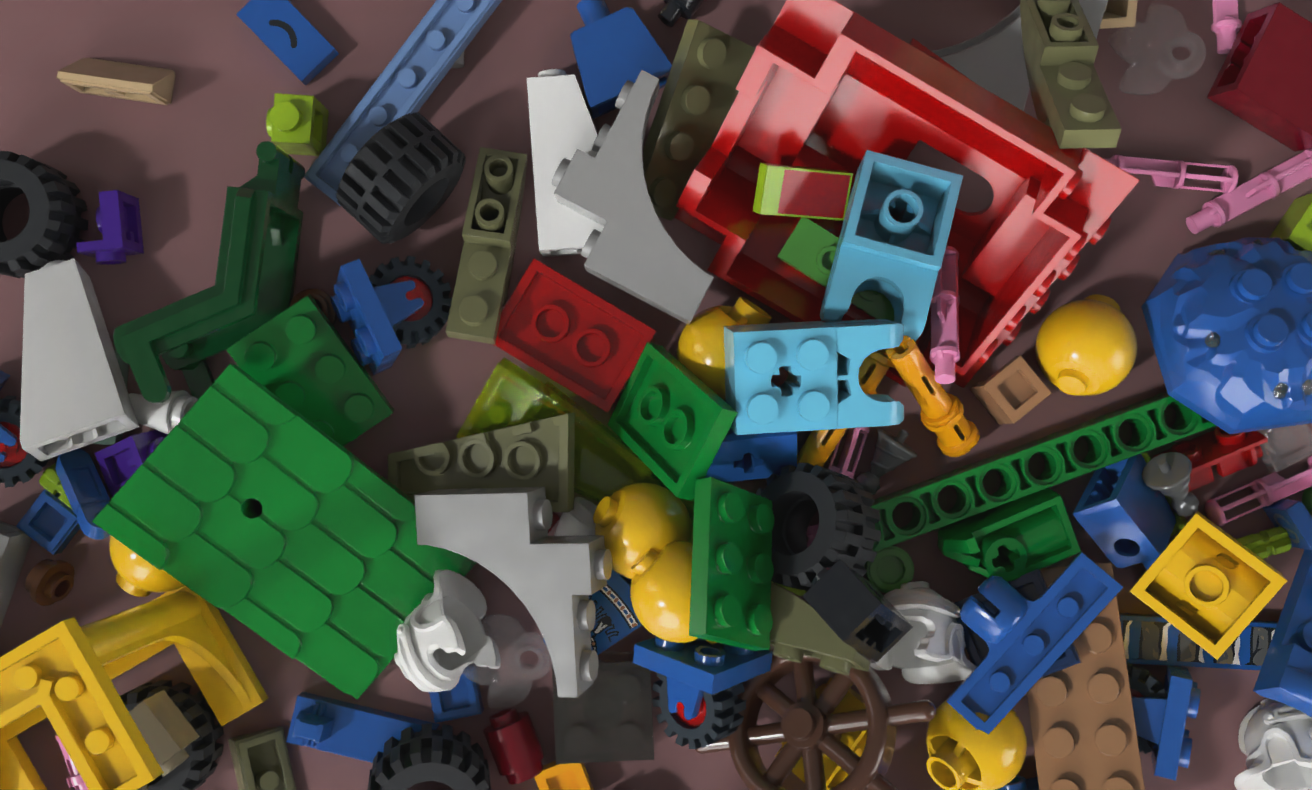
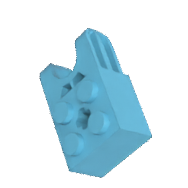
(891, 254)
(821, 378)

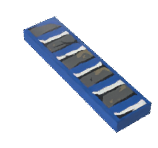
(1157, 642)

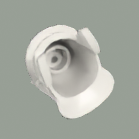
(445, 635)
(935, 644)
(1276, 748)

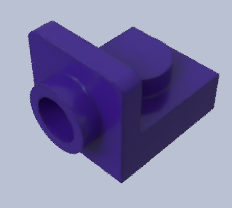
(121, 229)
(125, 457)

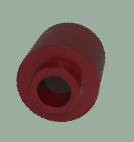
(514, 745)

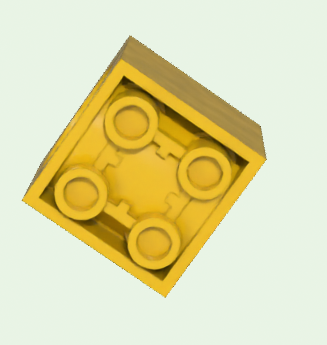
(1208, 585)

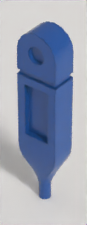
(83, 490)

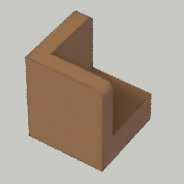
(1011, 391)

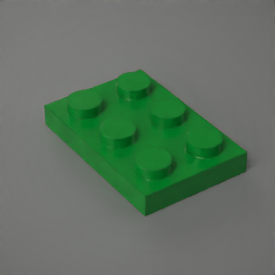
(313, 371)
(671, 420)
(731, 566)

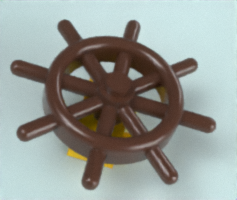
(826, 737)

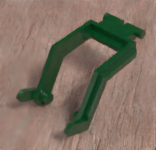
(250, 285)

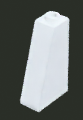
(557, 129)
(69, 366)

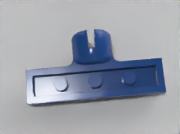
(1026, 636)

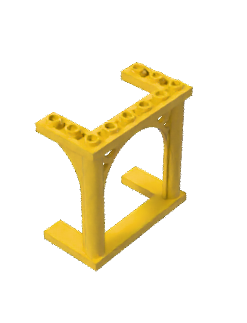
(70, 676)

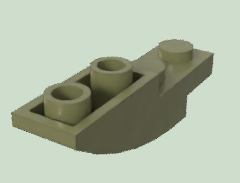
(1063, 76)
(488, 245)
(802, 632)

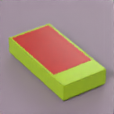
(802, 192)

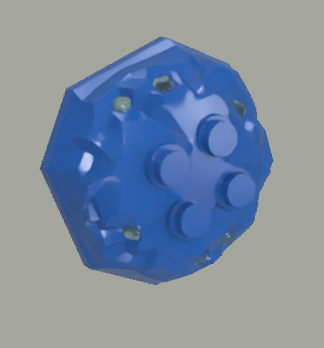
(1237, 333)

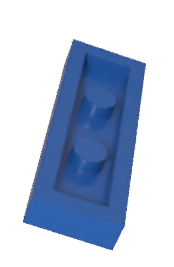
(346, 726)

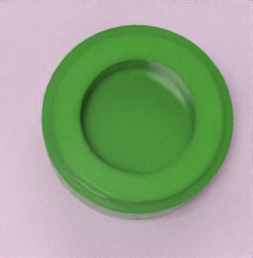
(890, 569)

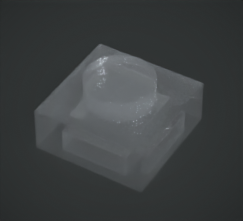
(1286, 446)

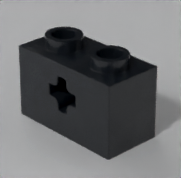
(856, 610)

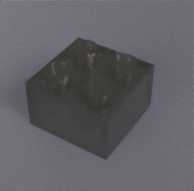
(610, 717)

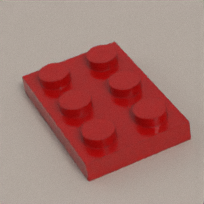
(571, 335)

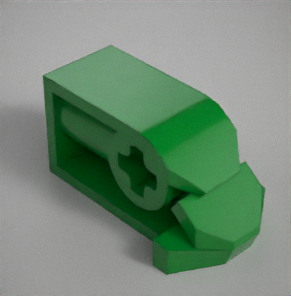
(1012, 537)

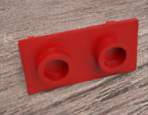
(1219, 448)

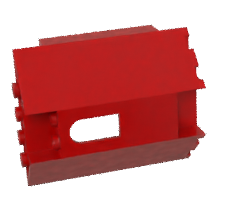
(839, 86)

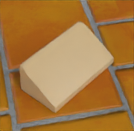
(119, 80)

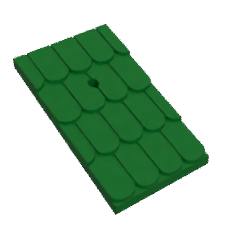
(281, 531)

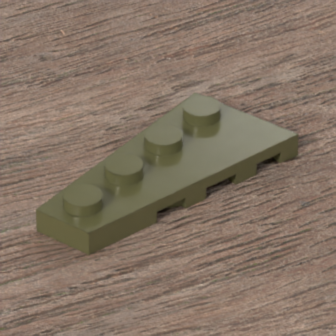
(691, 110)
(509, 457)

